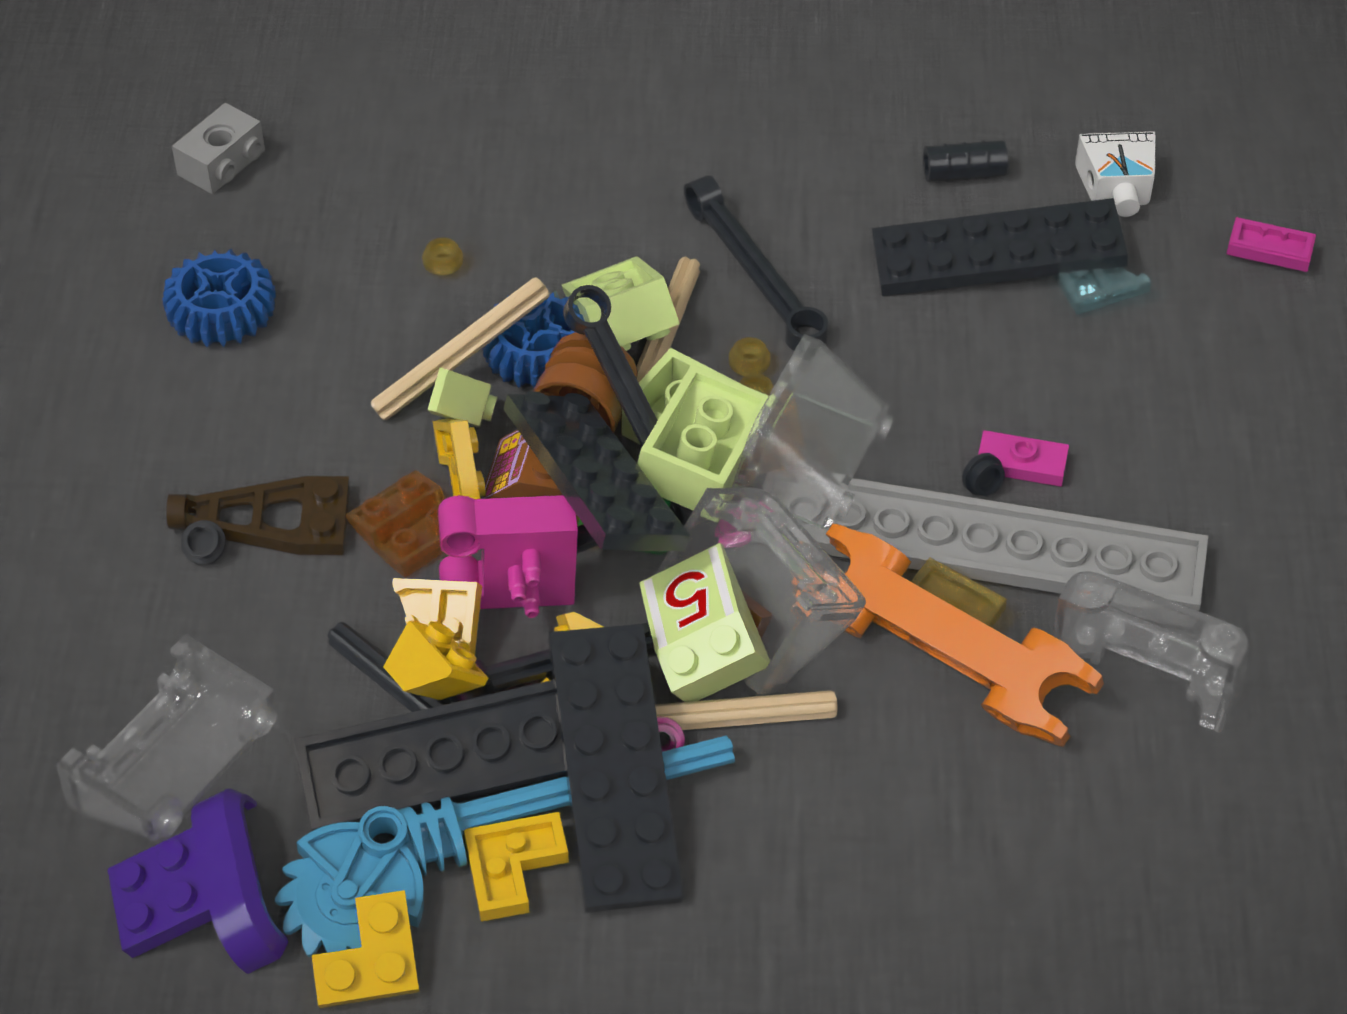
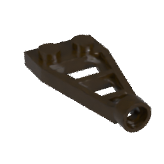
(322, 515)

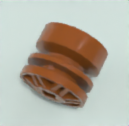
(577, 370)

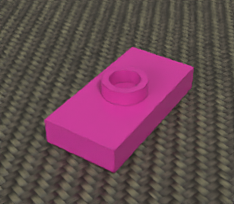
(1271, 244)
(1027, 457)

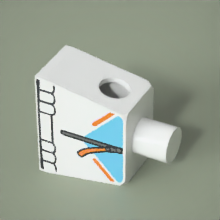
(1118, 168)

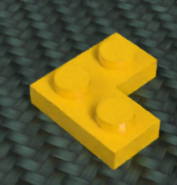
(456, 448)
(506, 849)
(379, 967)

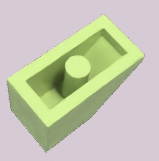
(461, 398)

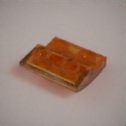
(402, 522)

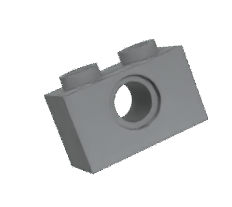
(218, 148)

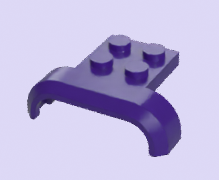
(198, 880)

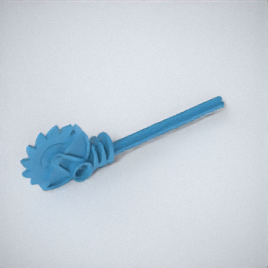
(348, 864)

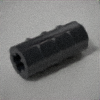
(965, 161)

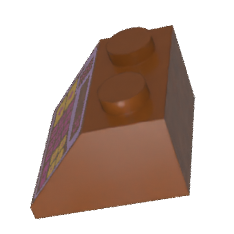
(517, 471)

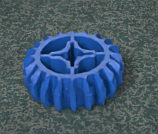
(219, 297)
(528, 344)

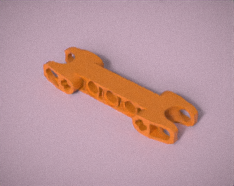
(1013, 671)

